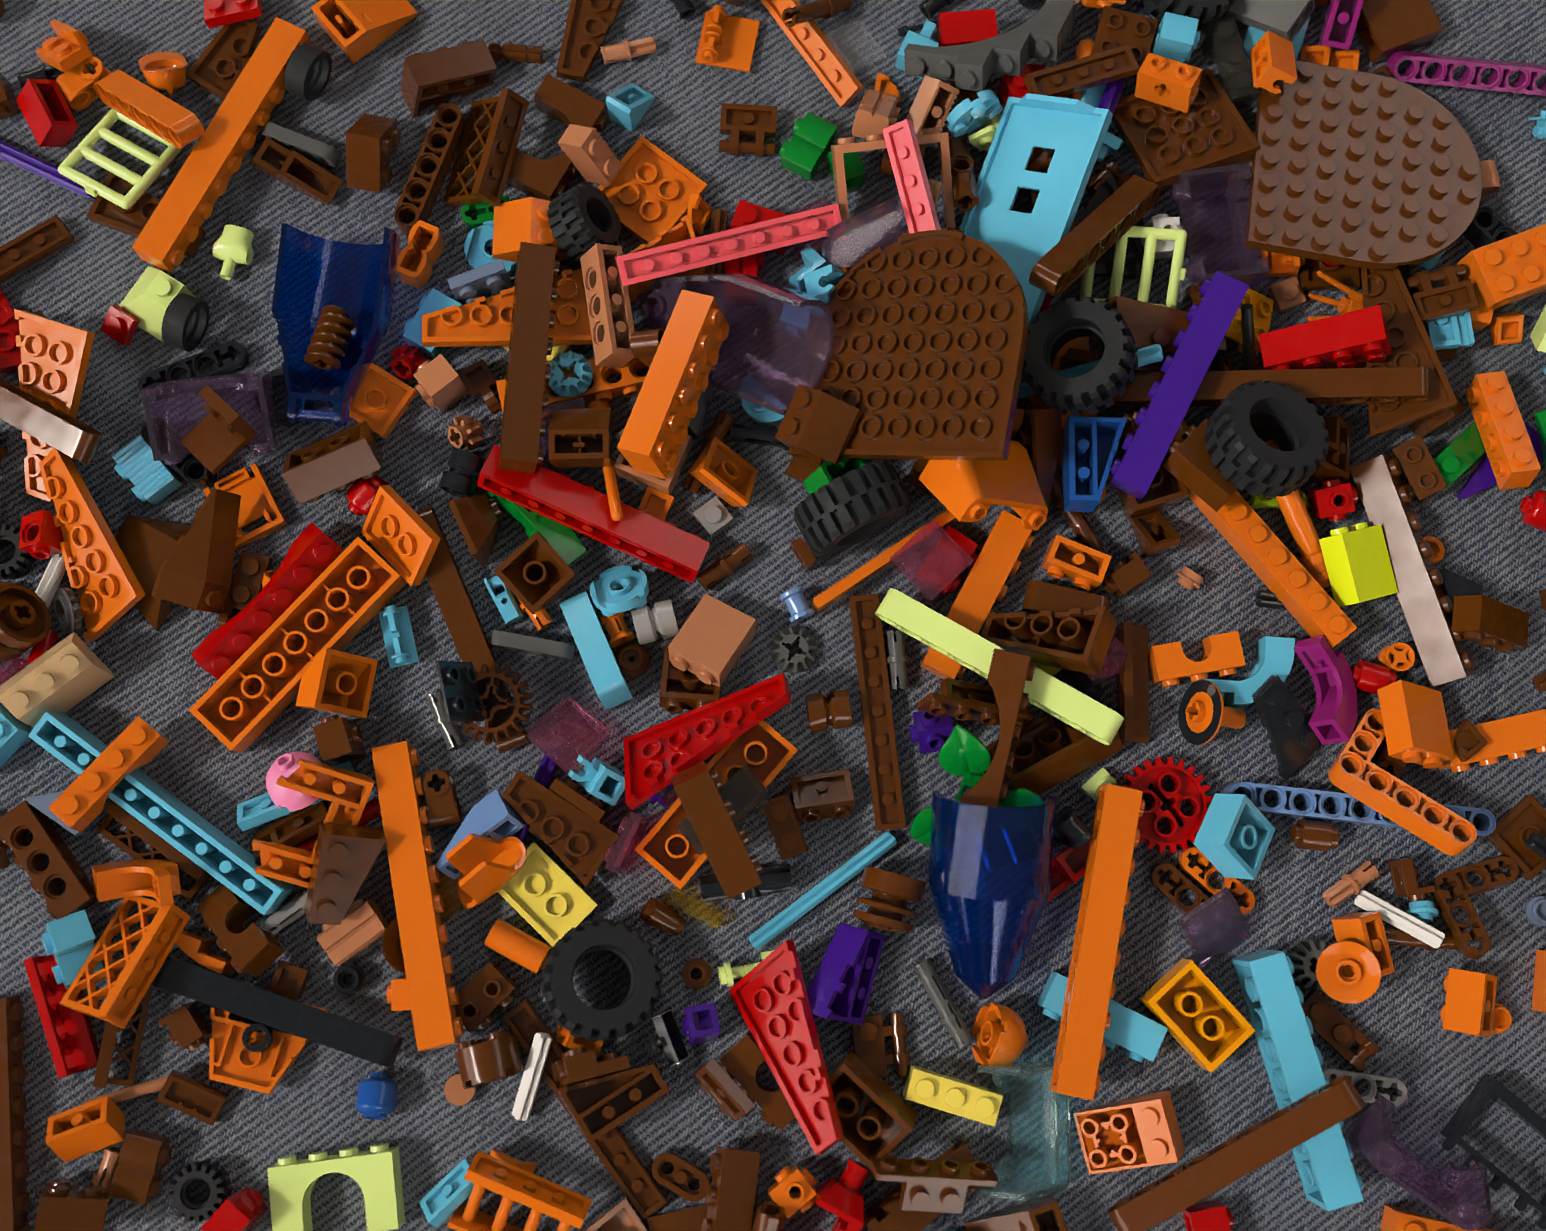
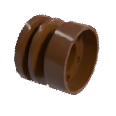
(889, 899)

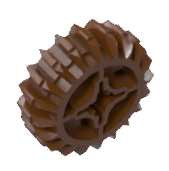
(491, 717)

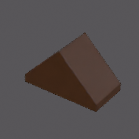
(1154, 534)

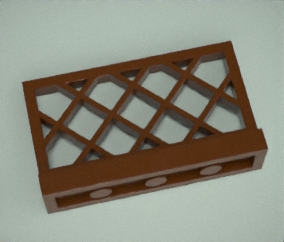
(495, 159)

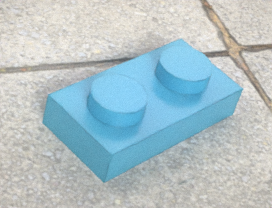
(447, 1195)

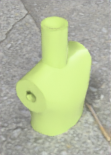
(233, 248)

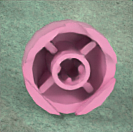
(282, 796)

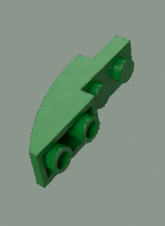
(558, 536)

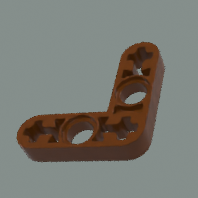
(1463, 890)

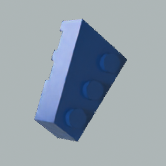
(1087, 459)

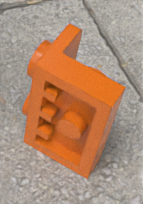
(66, 49)

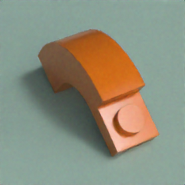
(137, 878)

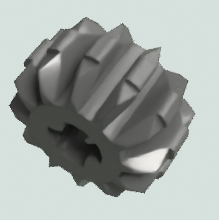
(1302, 962)

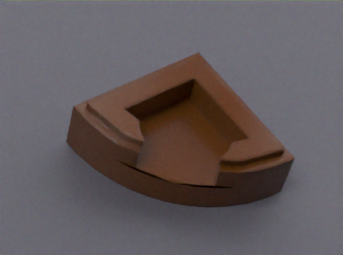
(1468, 741)

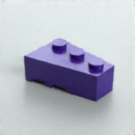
(846, 975)

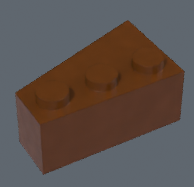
(611, 1099)

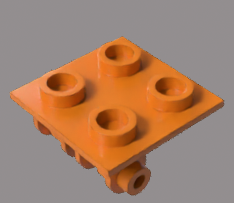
(727, 40)

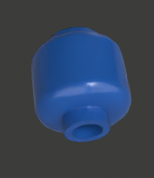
(377, 1096)

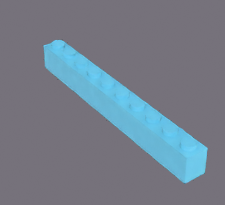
(166, 816)

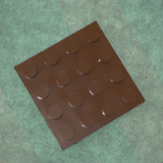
(1177, 141)

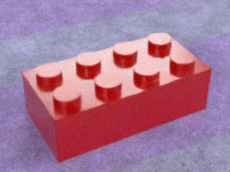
(1329, 342)

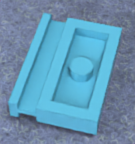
(1451, 332)

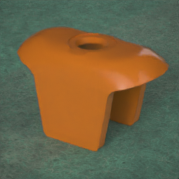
(485, 866)

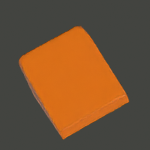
(1506, 328)

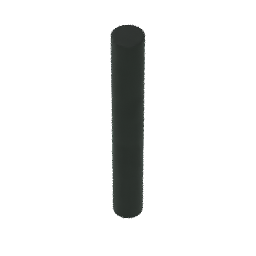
(1248, 336)

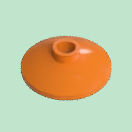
(1348, 988)

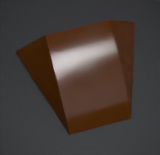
(146, 546)

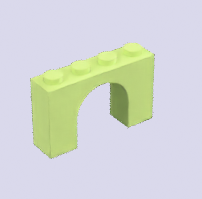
(374, 1171)

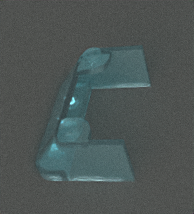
(1037, 1132)

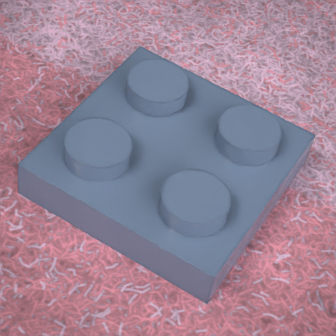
(479, 282)

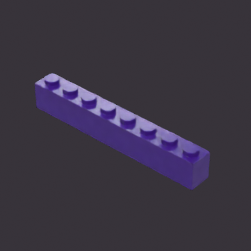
(1178, 385)

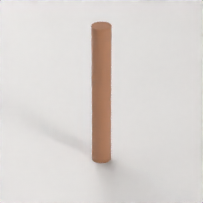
(135, 1091)

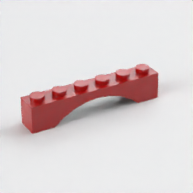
(300, 568)

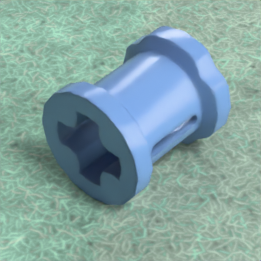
(797, 604)

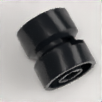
(462, 474)

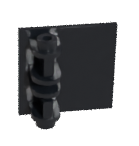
(460, 691)

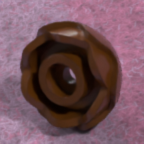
(639, 665)

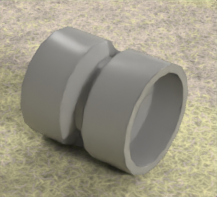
(655, 622)

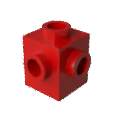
(1323, 500)

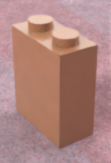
(712, 640)

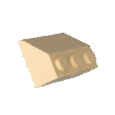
(54, 681)

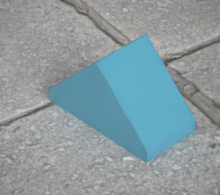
(628, 105)

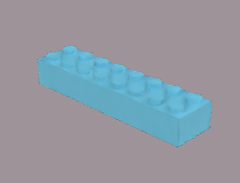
(1295, 1072)

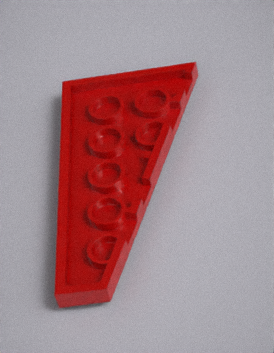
(782, 1023)

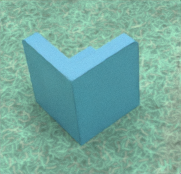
(812, 262)

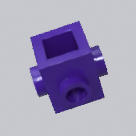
(930, 731)

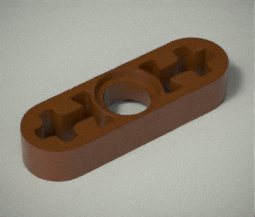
(1164, 887)

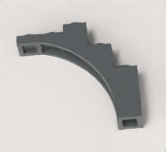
(1004, 54)

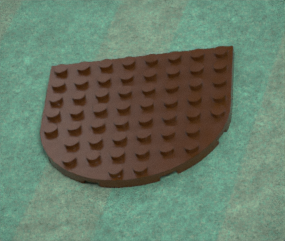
(1359, 171)
(928, 349)

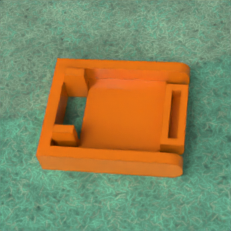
(255, 503)

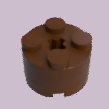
(488, 1060)

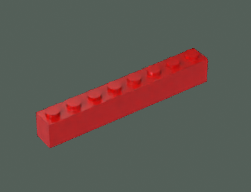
(589, 513)

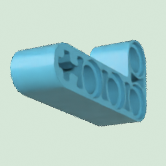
(595, 651)

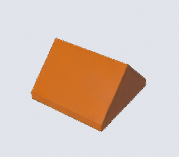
(725, 473)

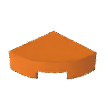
(886, 86)
(698, 213)

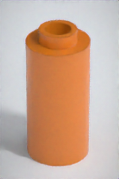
(518, 946)

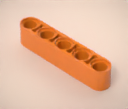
(149, 108)

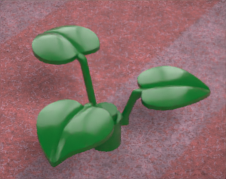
(968, 757)

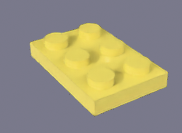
(547, 896)

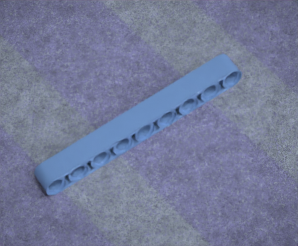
(1342, 806)

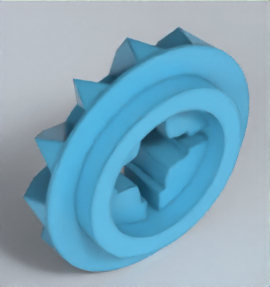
(572, 386)

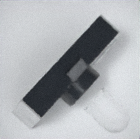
(667, 1039)

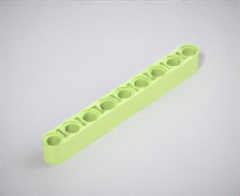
(976, 654)

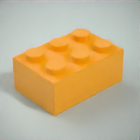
(1197, 1014)

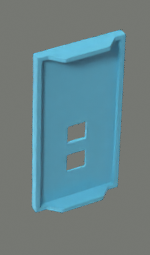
(1023, 238)

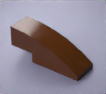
(296, 172)

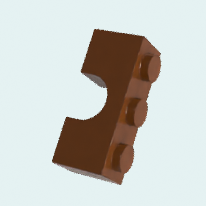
(251, 949)
(742, 1063)

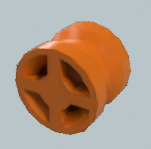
(1401, 654)

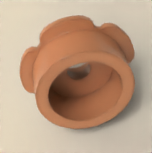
(1189, 578)

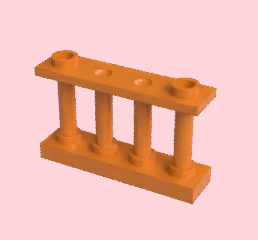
(517, 1186)

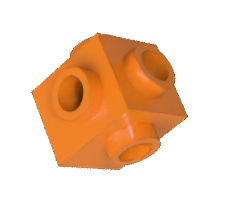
(790, 1200)

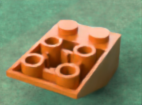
(362, 24)
(1130, 1133)

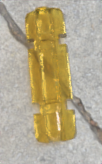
(696, 908)

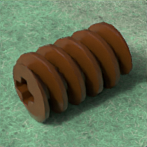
(330, 339)

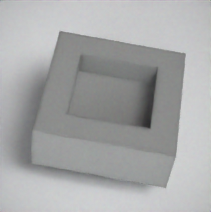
(713, 516)

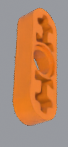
(1203, 881)

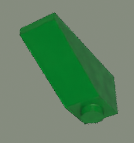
(1459, 453)

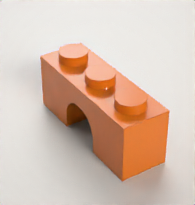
(1221, 654)

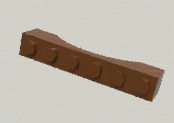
(1007, 678)

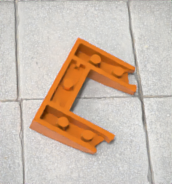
(348, 796)

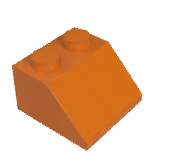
(520, 222)
(338, 683)

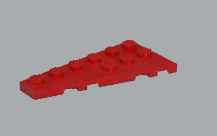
(695, 736)

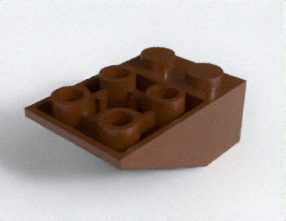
(1034, 1215)

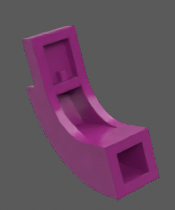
(1335, 690)

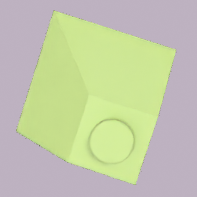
(151, 298)

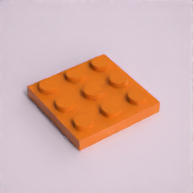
(651, 191)

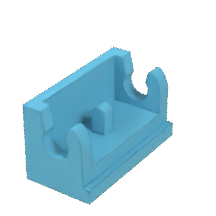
(822, 282)

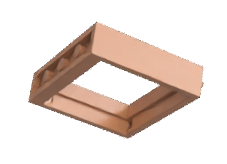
(876, 141)

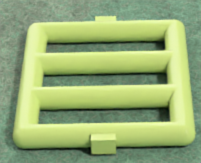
(140, 183)
(1151, 234)

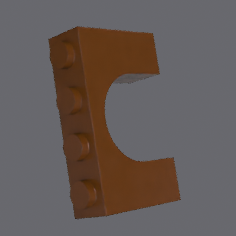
(550, 177)

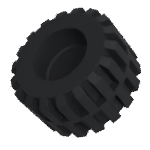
(583, 219)

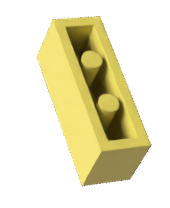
(952, 1095)

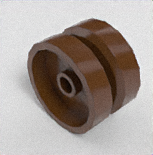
(22, 620)

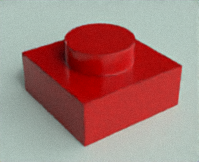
(120, 324)

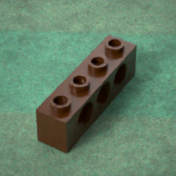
(62, 865)

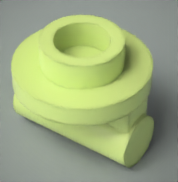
(1091, 787)

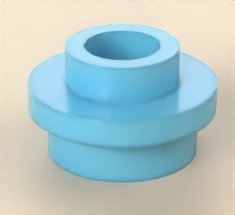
(1423, 910)

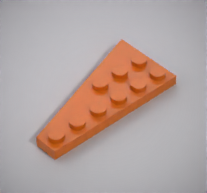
(89, 549)

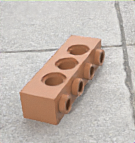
(607, 306)

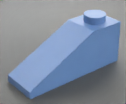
(489, 818)

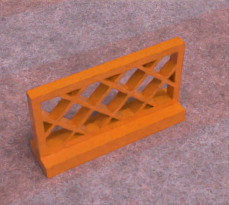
(139, 967)

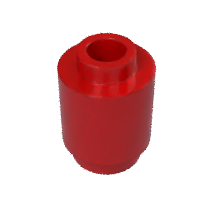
(1371, 676)

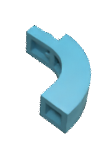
(1273, 657)

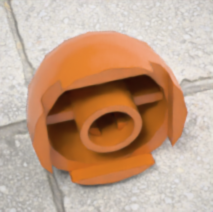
(999, 1036)

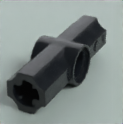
(773, 880)

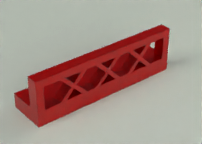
(66, 1030)

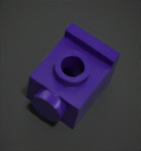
(701, 1023)

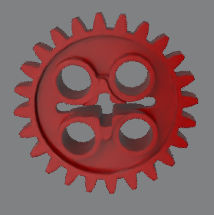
(1184, 788)

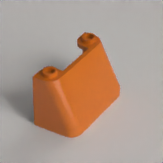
(973, 486)

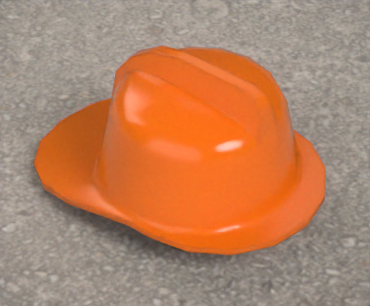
(164, 70)

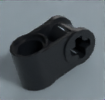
(1070, 829)

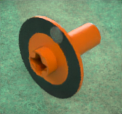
(1204, 712)

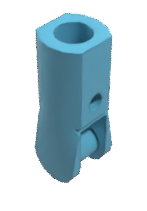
(505, 601)

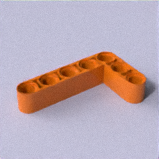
(1391, 790)

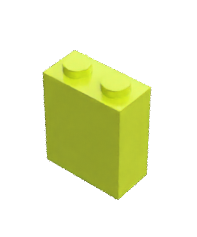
(1358, 564)

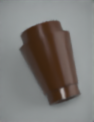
(661, 916)

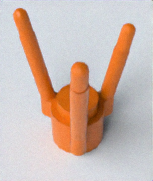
(1344, 305)

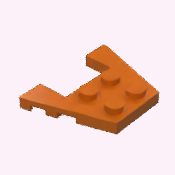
(247, 1069)

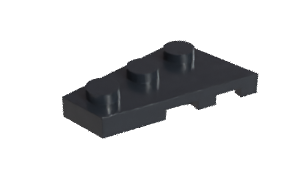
(1286, 725)

